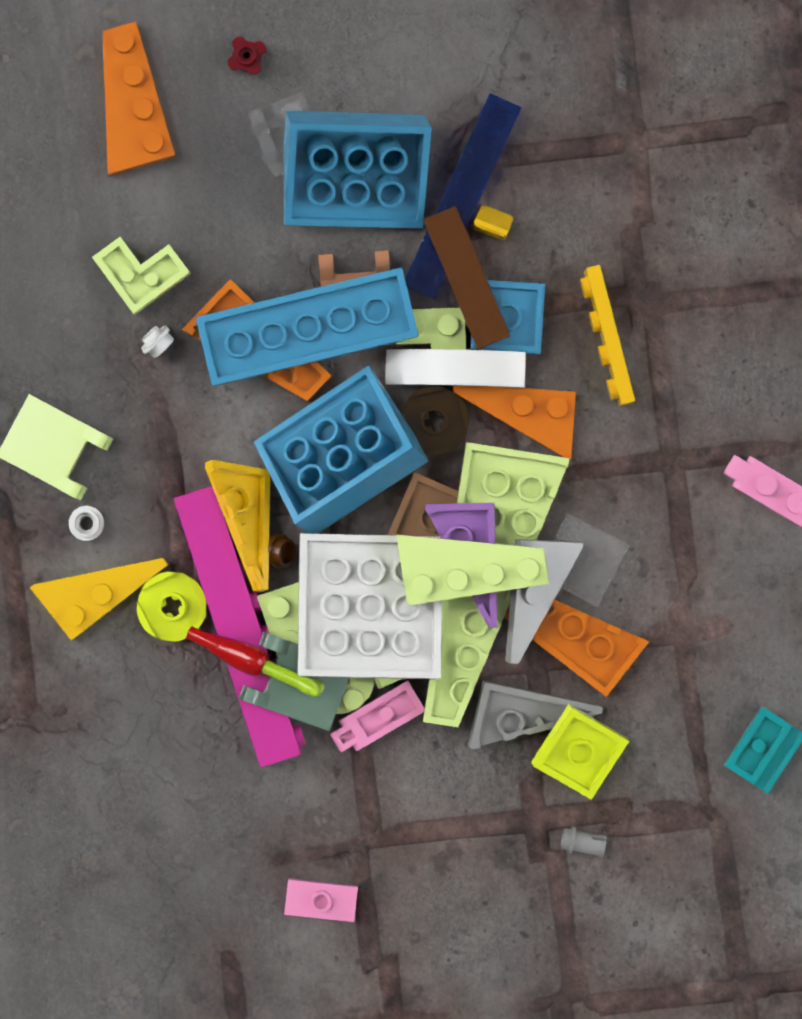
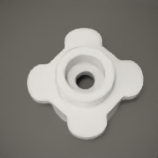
(157, 341)

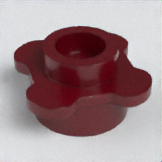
(251, 64)

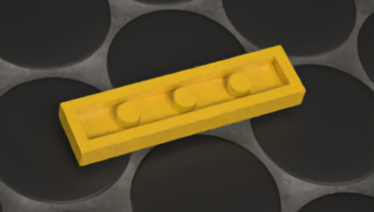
(603, 322)

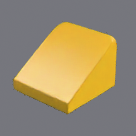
(493, 222)

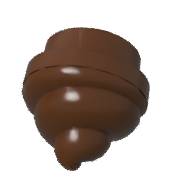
(281, 551)

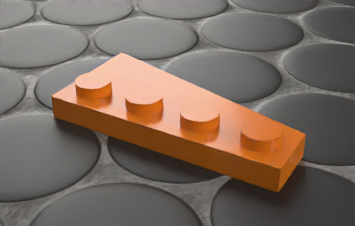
(134, 114)
(300, 380)
(588, 645)

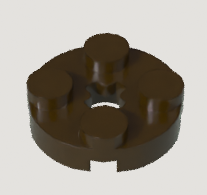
(445, 404)

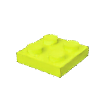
(580, 751)

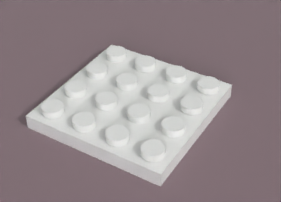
(358, 613)

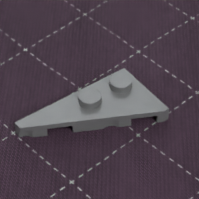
(532, 603)
(512, 711)

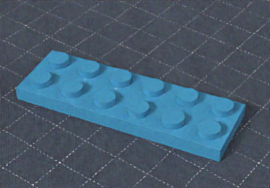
(307, 327)

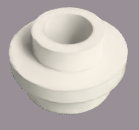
(75, 523)

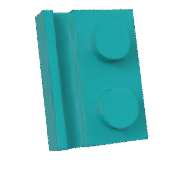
(764, 749)

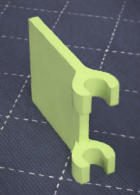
(50, 444)

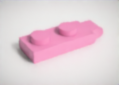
(767, 487)
(378, 718)

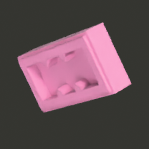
(321, 900)

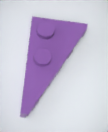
(469, 523)

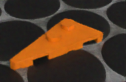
(537, 413)

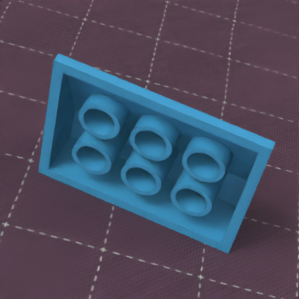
(355, 169)
(339, 452)

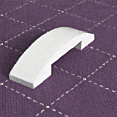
(455, 367)

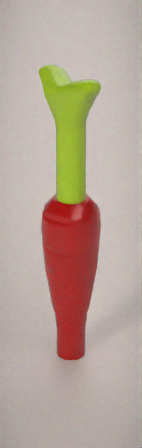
(252, 660)

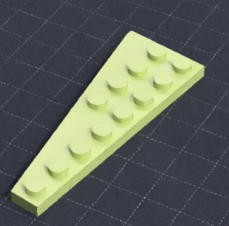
(522, 494)

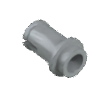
(583, 842)

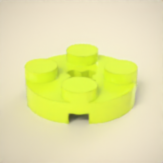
(152, 600)

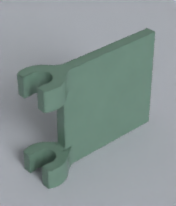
(290, 701)

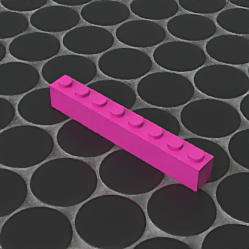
(235, 617)

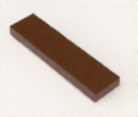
(466, 277)

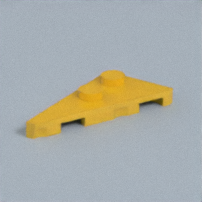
(245, 503)
(86, 598)

